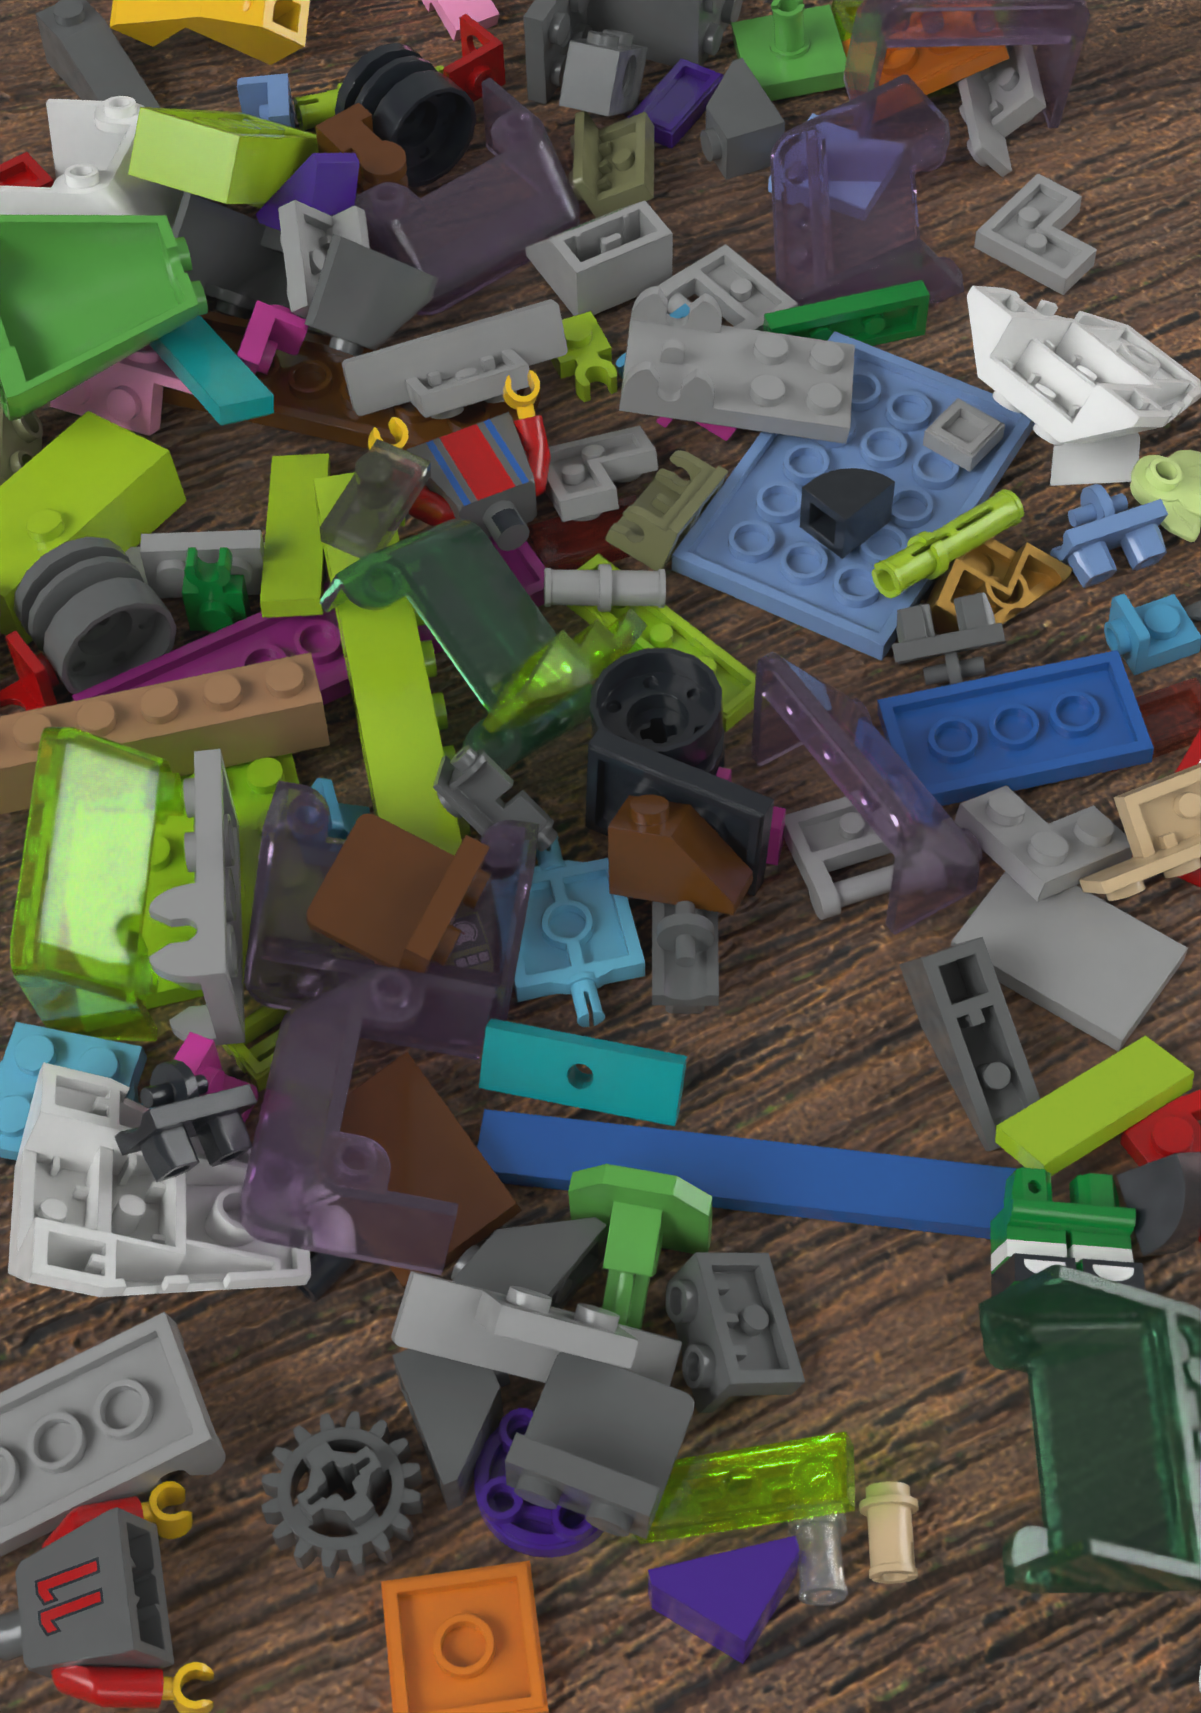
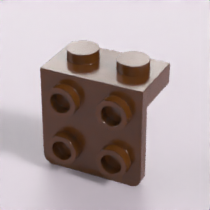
(397, 895)

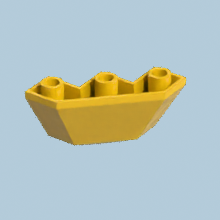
(254, 27)

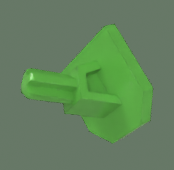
(641, 1217)

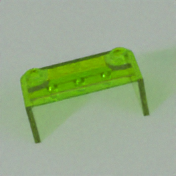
(87, 884)

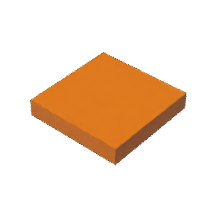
(465, 1642)

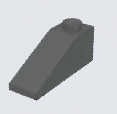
(88, 54)
(972, 1033)

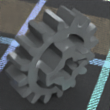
(324, 1514)

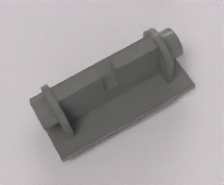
(472, 787)

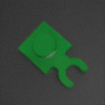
(212, 594)

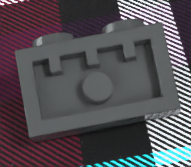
(732, 1328)

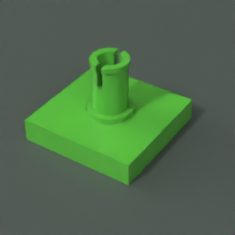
(792, 49)

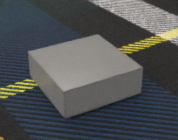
(963, 434)

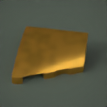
(1006, 576)

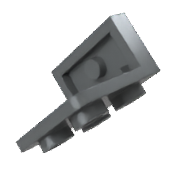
(600, 1444)

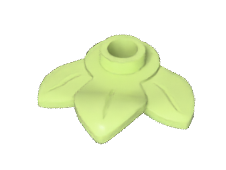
(1177, 484)

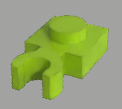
(587, 355)

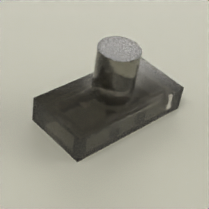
(375, 500)

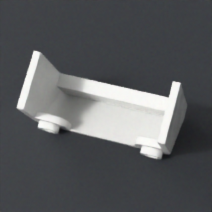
(91, 164)

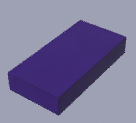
(678, 100)

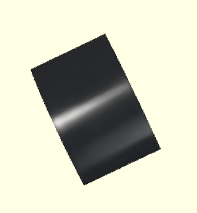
(846, 507)
(1165, 1202)

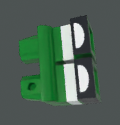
(1082, 1234)

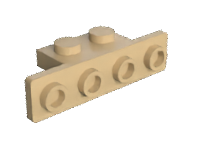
(1162, 832)

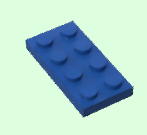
(1019, 728)

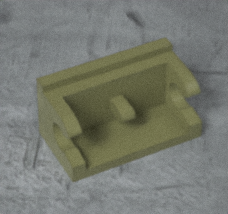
(666, 511)

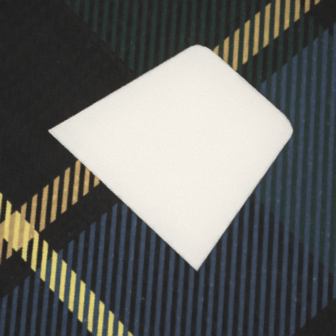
(1096, 461)

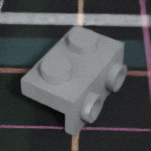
(305, 243)

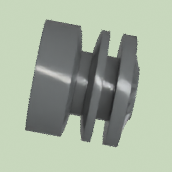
(92, 612)

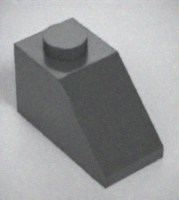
(740, 124)
(538, 1257)
(453, 1413)

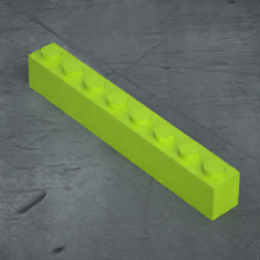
(393, 701)

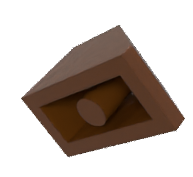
(673, 856)

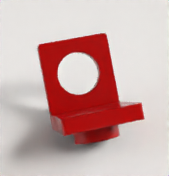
(477, 63)
(34, 674)

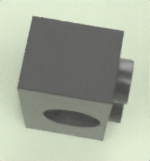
(603, 73)

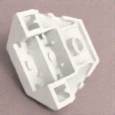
(1074, 375)
(105, 1224)

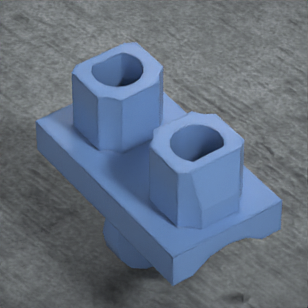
(1088, 545)

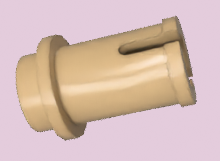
(890, 1531)

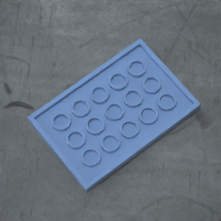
(751, 531)

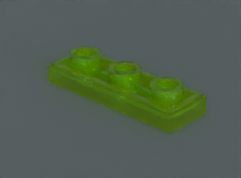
(756, 1487)

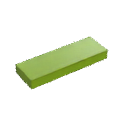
(1094, 1107)

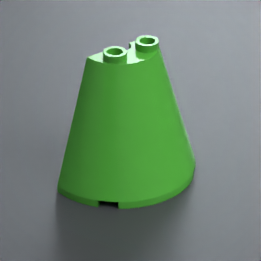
(85, 298)

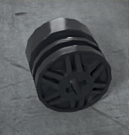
(412, 108)
(664, 704)

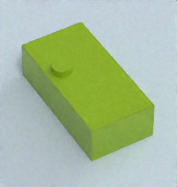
(218, 153)
(82, 485)

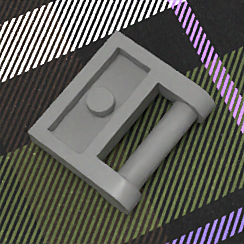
(735, 284)
(831, 839)

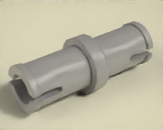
(605, 587)

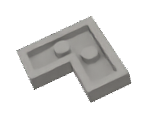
(1030, 236)
(584, 471)
(1041, 854)

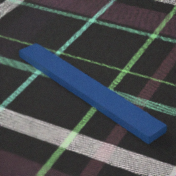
(755, 1172)

